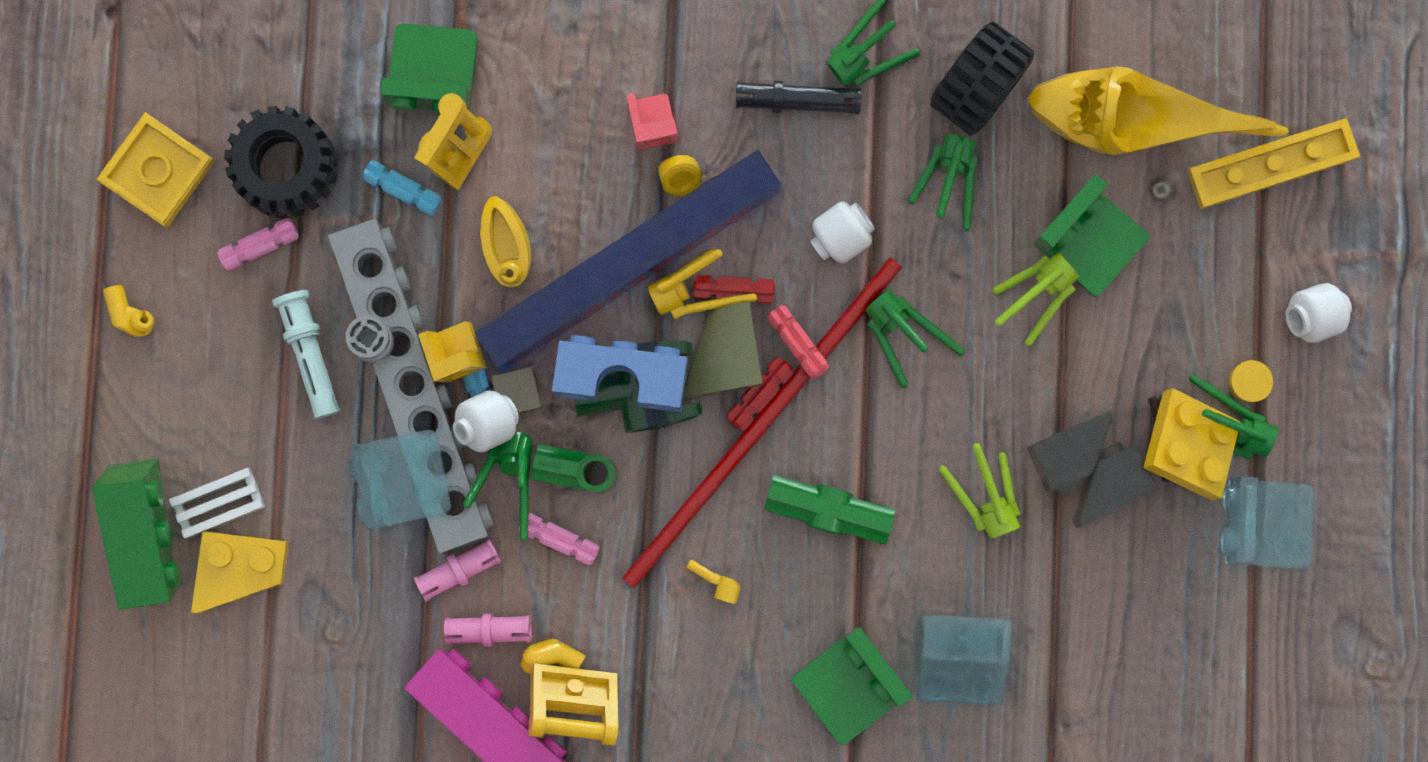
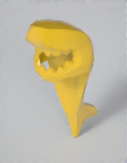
(1127, 112)

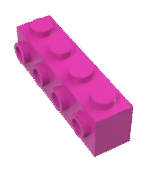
(476, 712)

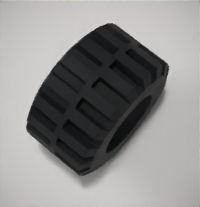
(981, 78)
(262, 134)

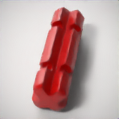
(732, 286)
(758, 397)

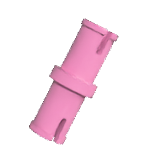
(457, 570)
(488, 629)

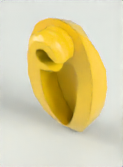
(504, 243)

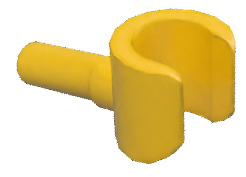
(727, 588)

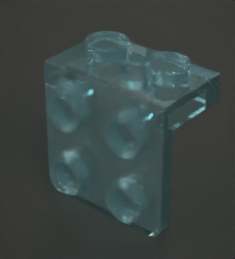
(399, 479)
(1268, 523)

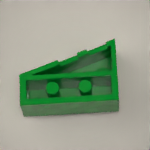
(136, 533)

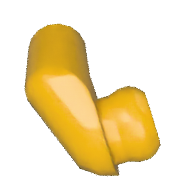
(125, 317)

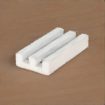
(184, 515)

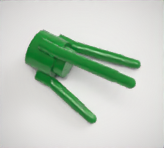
(849, 63)
(955, 158)
(890, 314)
(1253, 435)
(513, 460)

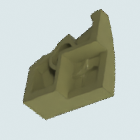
(725, 354)

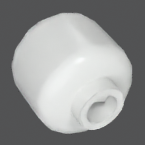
(842, 232)
(1318, 313)
(485, 421)

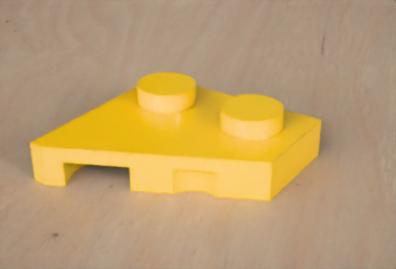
(235, 568)

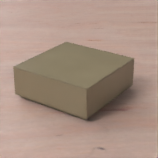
(520, 388)

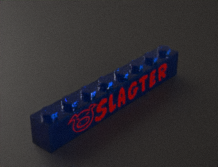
(629, 261)

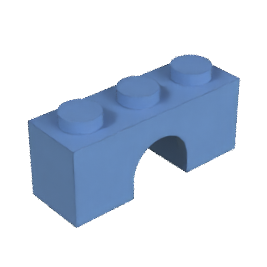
(584, 365)

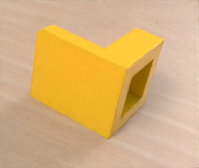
(452, 352)

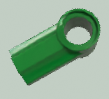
(570, 468)

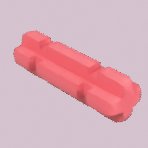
(798, 342)

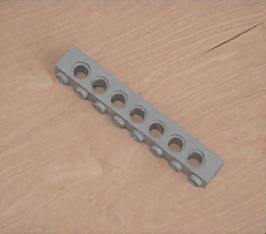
(352, 250)

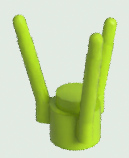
(1054, 276)
(999, 514)

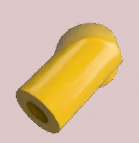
(549, 653)

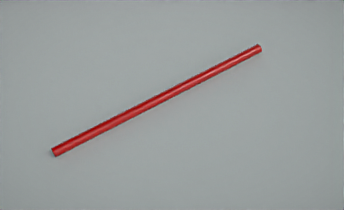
(758, 427)

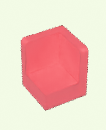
(652, 121)

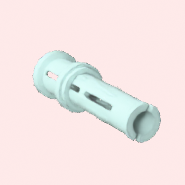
(303, 334)

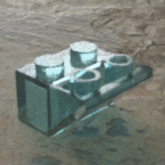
(963, 659)

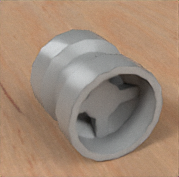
(374, 344)

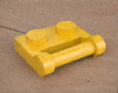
(444, 151)
(573, 692)

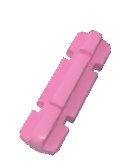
(258, 244)
(562, 540)

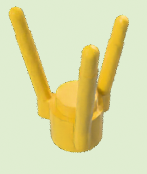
(671, 290)

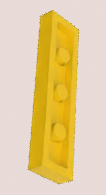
(1273, 163)

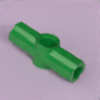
(829, 509)

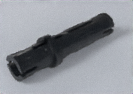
(797, 98)

